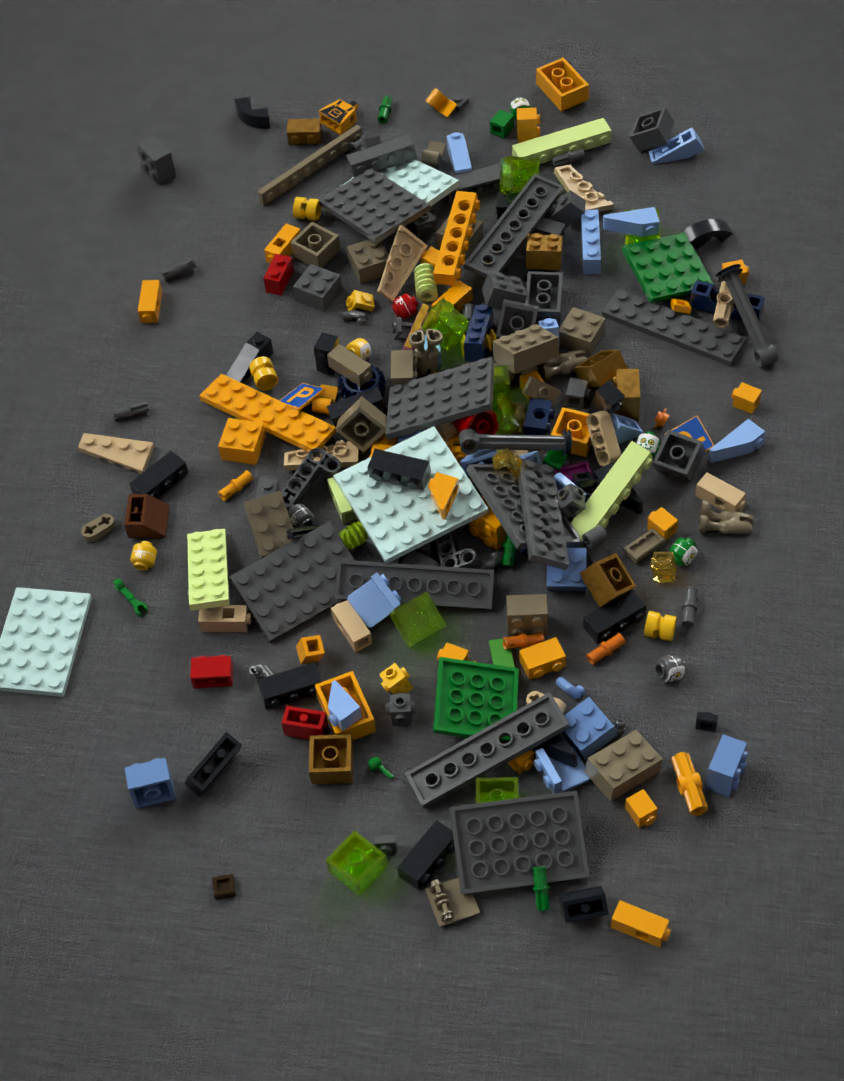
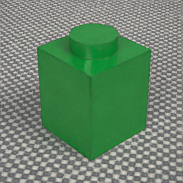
(501, 124)

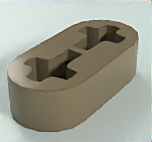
(97, 528)

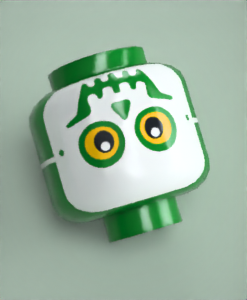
(518, 103)
(650, 442)
(684, 551)

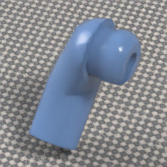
(575, 692)

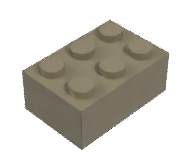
(526, 348)
(268, 522)
(623, 765)

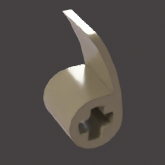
(433, 154)

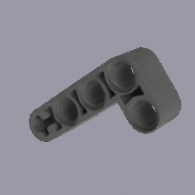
(306, 482)
(452, 557)

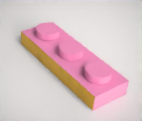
(421, 316)

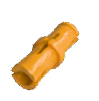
(235, 485)

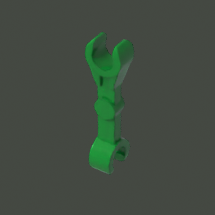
(137, 605)

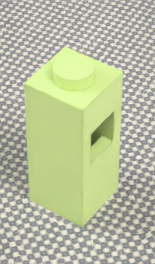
(343, 507)

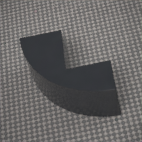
(254, 118)
(704, 230)

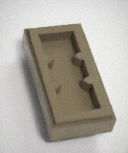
(541, 390)
(644, 545)

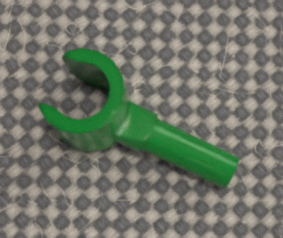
(375, 763)

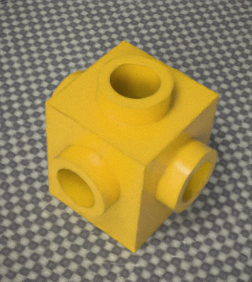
(395, 680)

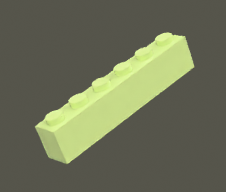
(578, 137)
(613, 489)

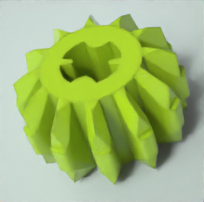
(353, 535)

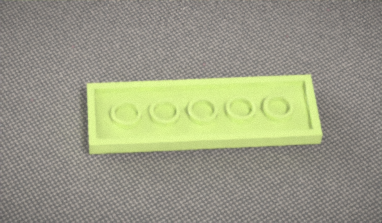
(208, 569)

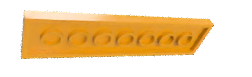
(278, 419)

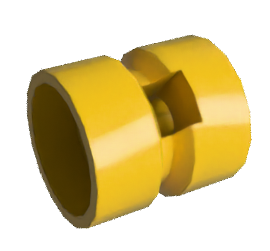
(303, 208)
(263, 373)
(660, 626)

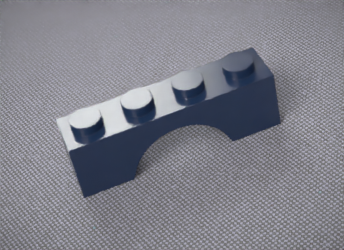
(705, 298)
(477, 332)

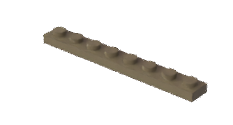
(308, 166)

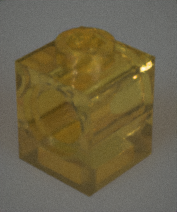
(663, 567)

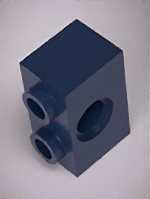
(538, 417)

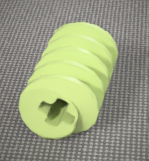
(424, 283)

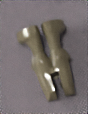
(429, 357)
(565, 364)
(725, 522)

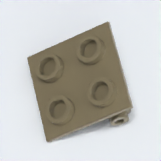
(449, 903)

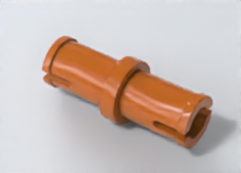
(522, 641)
(605, 648)

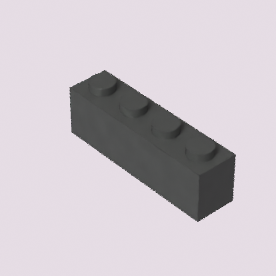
(382, 155)
(478, 181)

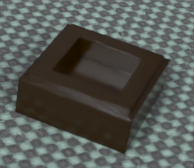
(224, 886)

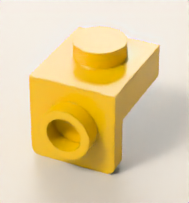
(360, 300)

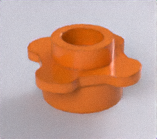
(661, 418)

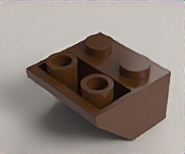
(146, 517)

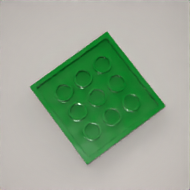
(666, 266)
(472, 696)

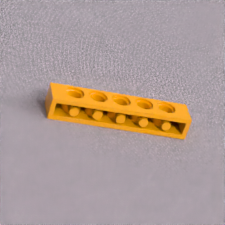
(456, 238)

